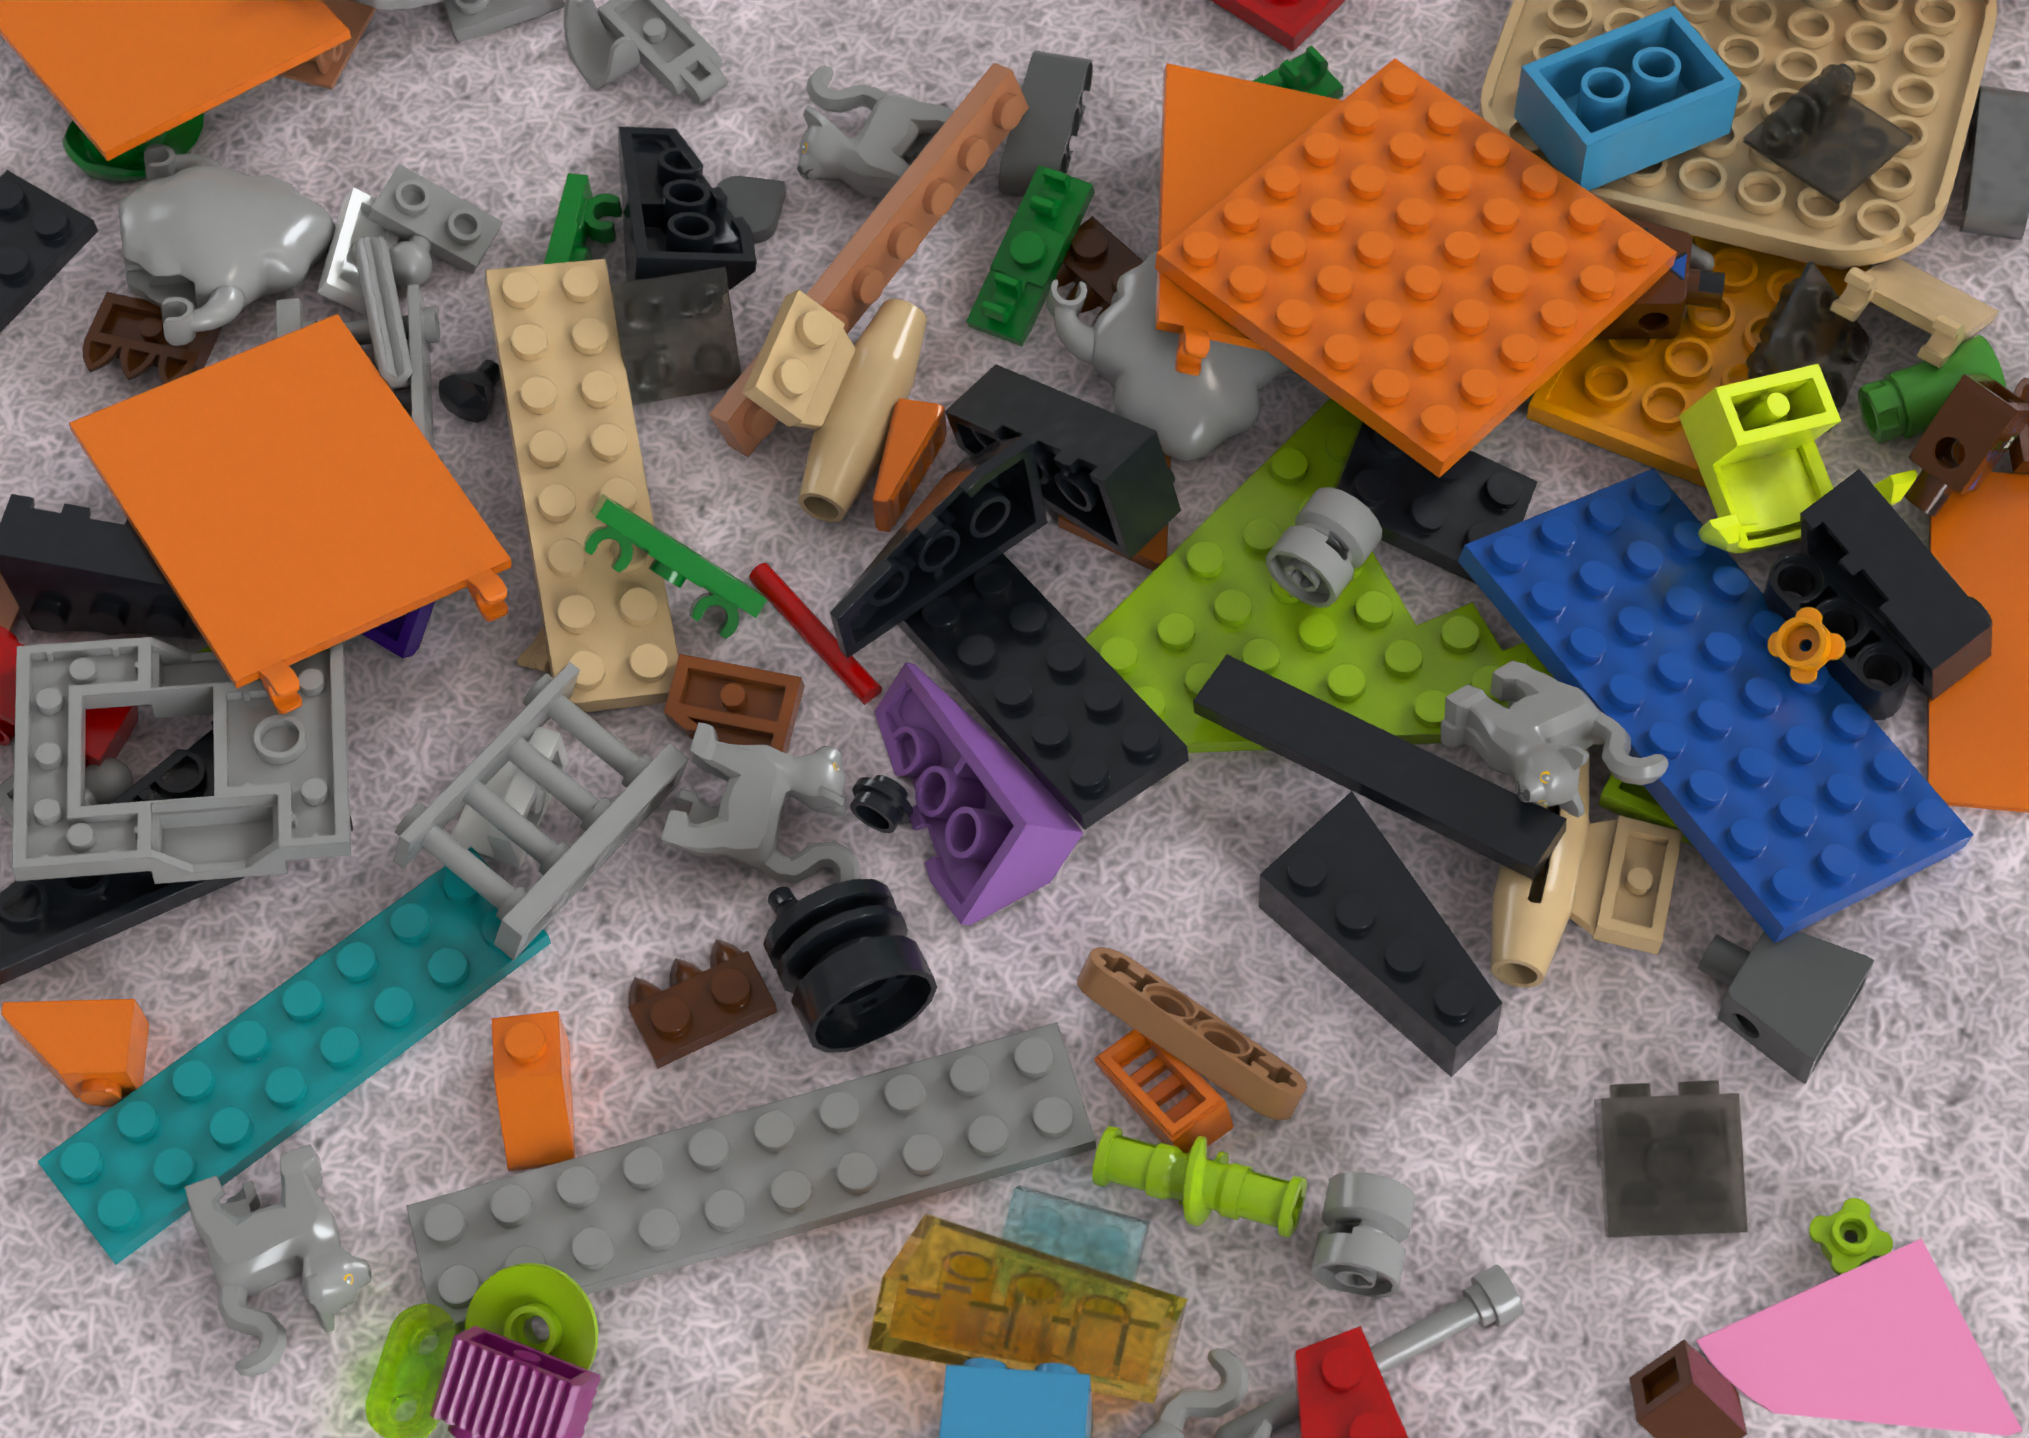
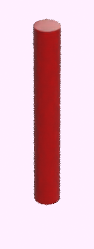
(814, 633)

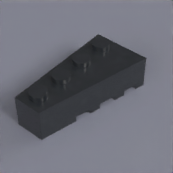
(1089, 461)
(85, 574)
(1379, 933)

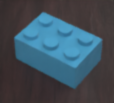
(1626, 99)

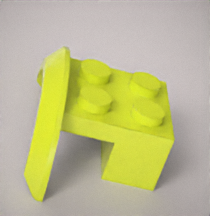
(1763, 457)

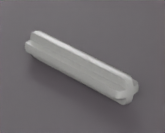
(383, 311)

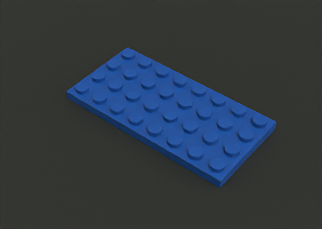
(1669, 638)

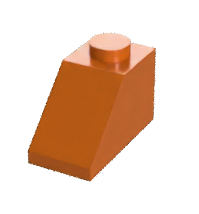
(86, 1044)
(533, 1089)

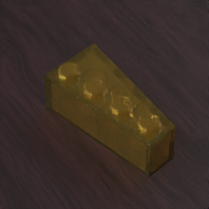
(985, 1297)

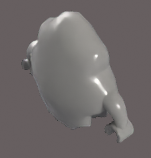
(215, 240)
(1139, 362)

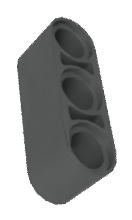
(1055, 112)

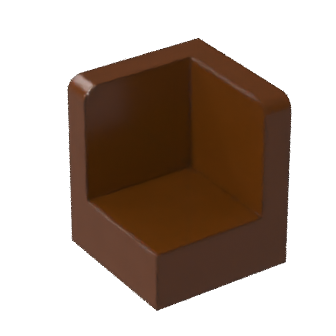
(1686, 1398)

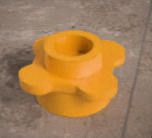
(1788, 640)

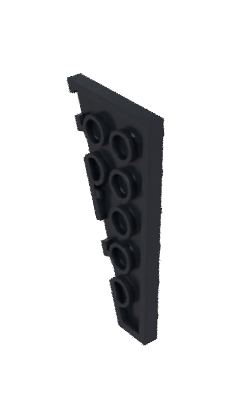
(63, 915)

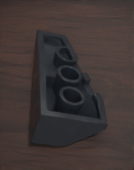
(674, 214)
(956, 530)

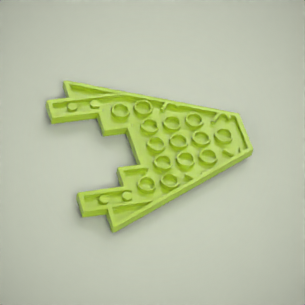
(1222, 601)

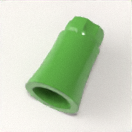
(1915, 394)

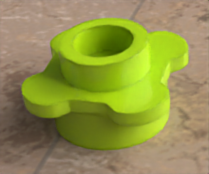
(1852, 1218)

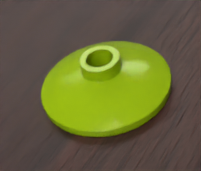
(527, 1290)

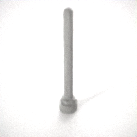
(1486, 1301)

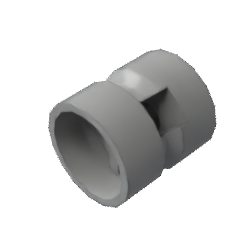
(1324, 547)
(1365, 1224)

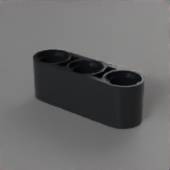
(1869, 648)

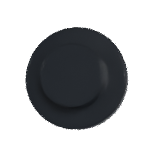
(881, 803)

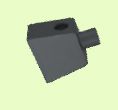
(1787, 994)

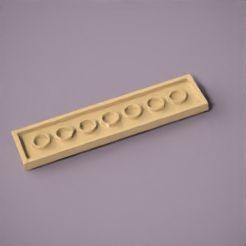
(570, 445)

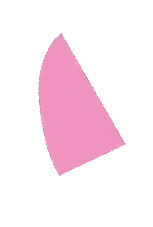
(1867, 1349)

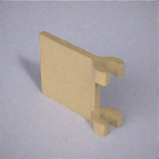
(1919, 300)

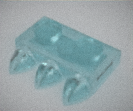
(1076, 1231)

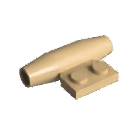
(842, 390)
(1601, 875)

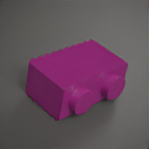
(511, 1390)

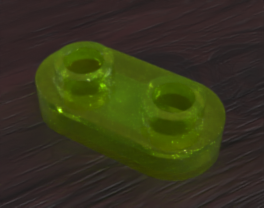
(407, 1375)

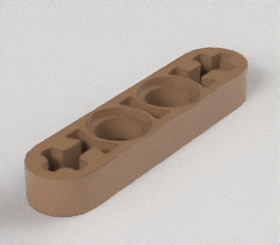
(1192, 1033)

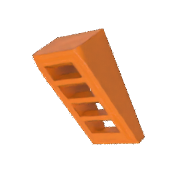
(910, 448)
(1196, 1115)

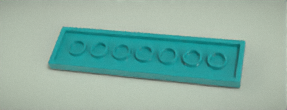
(282, 1061)

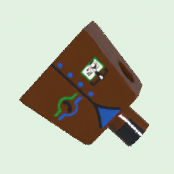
(1661, 308)
(1986, 423)

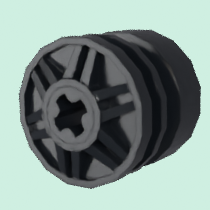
(849, 965)

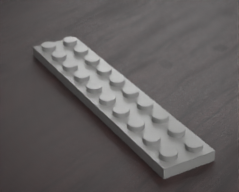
(762, 1171)

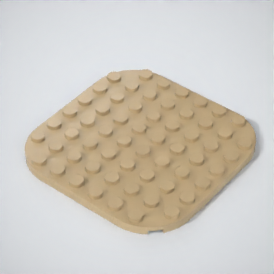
(1911, 66)

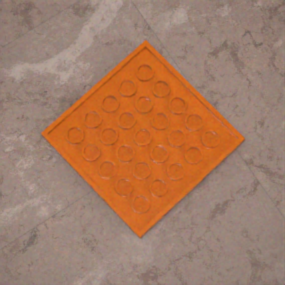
(1415, 265)

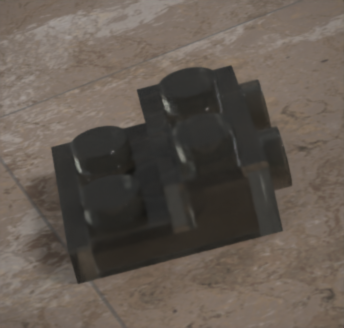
(1671, 1160)

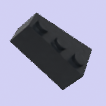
(1897, 582)

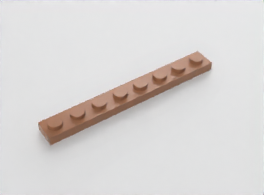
(894, 229)

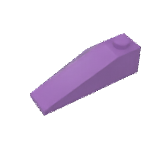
(985, 811)

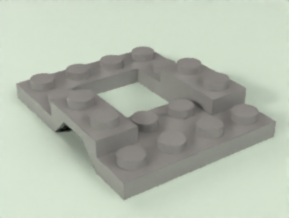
(275, 774)

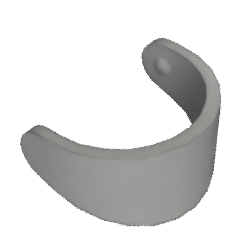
(592, 48)

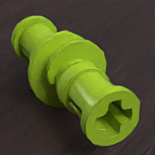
(1199, 1182)

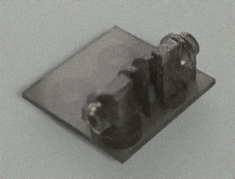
(1828, 135)
(1808, 333)
(676, 335)

